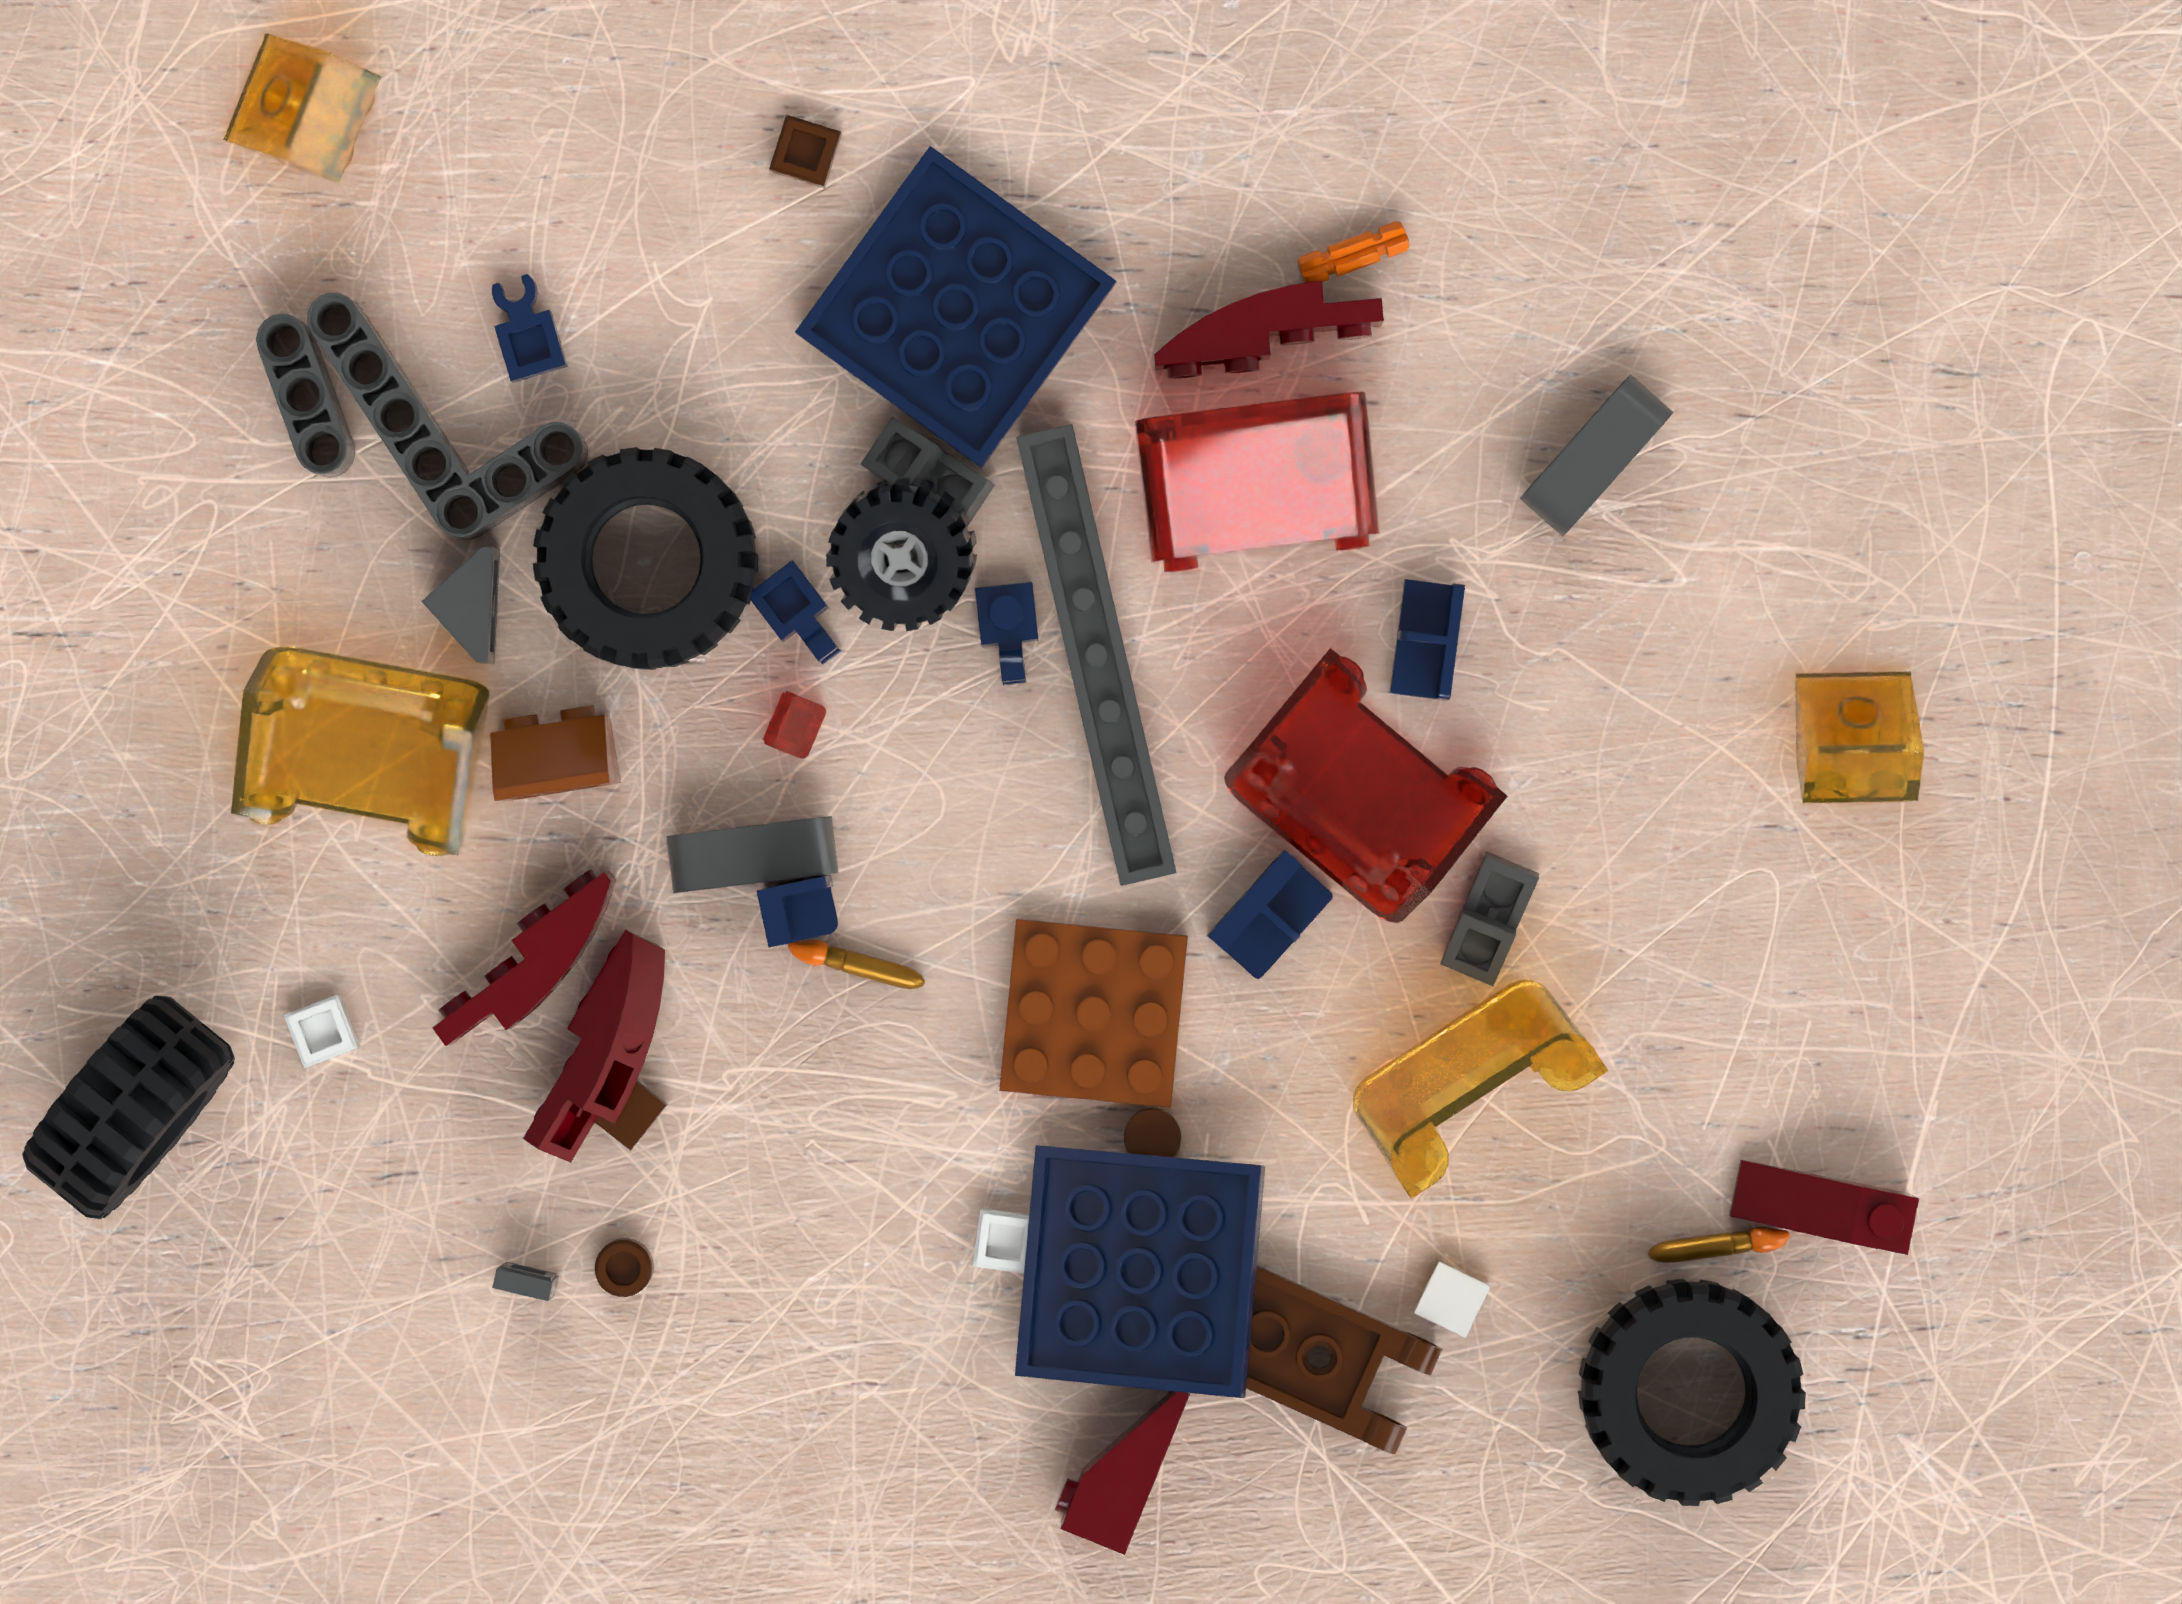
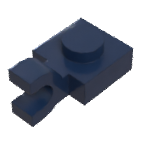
(791, 607)
(1007, 621)

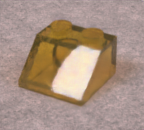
(303, 107)
(1857, 737)

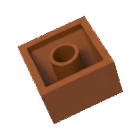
(553, 756)

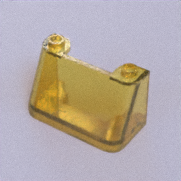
(360, 743)
(1461, 1064)

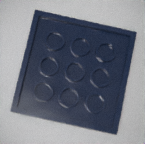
(955, 307)
(1140, 1271)

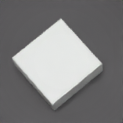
(322, 1031)
(1001, 1240)
(1451, 1298)

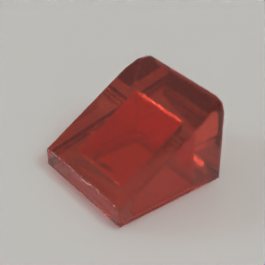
(794, 725)

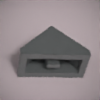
(469, 603)

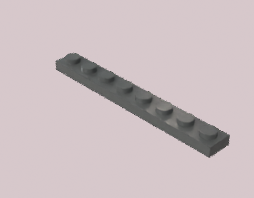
(1096, 655)

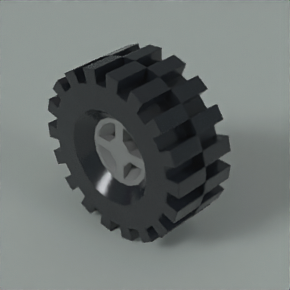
(886, 578)

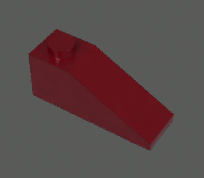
(1825, 1206)
(1118, 1481)

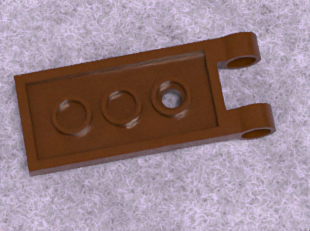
(1294, 1320)

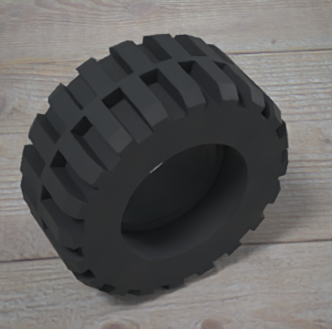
(568, 543)
(128, 1107)
(1740, 1453)

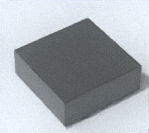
(526, 1281)

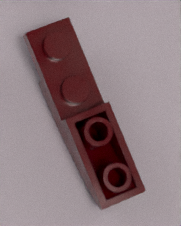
(1242, 329)
(550, 948)
(615, 1035)

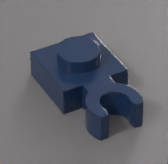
(529, 339)

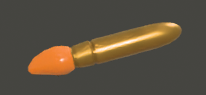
(817, 953)
(1717, 1245)

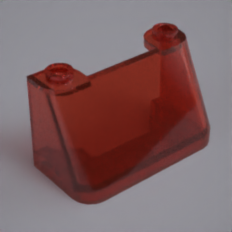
(1257, 478)
(1360, 793)

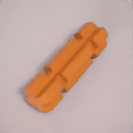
(1354, 253)

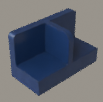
(1427, 639)
(798, 910)
(1270, 915)

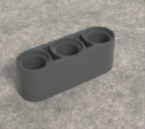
(285, 376)
(1596, 455)
(752, 854)

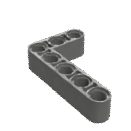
(427, 435)

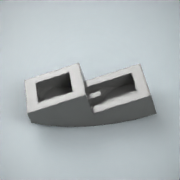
(907, 454)
(1489, 918)

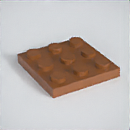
(1093, 1013)

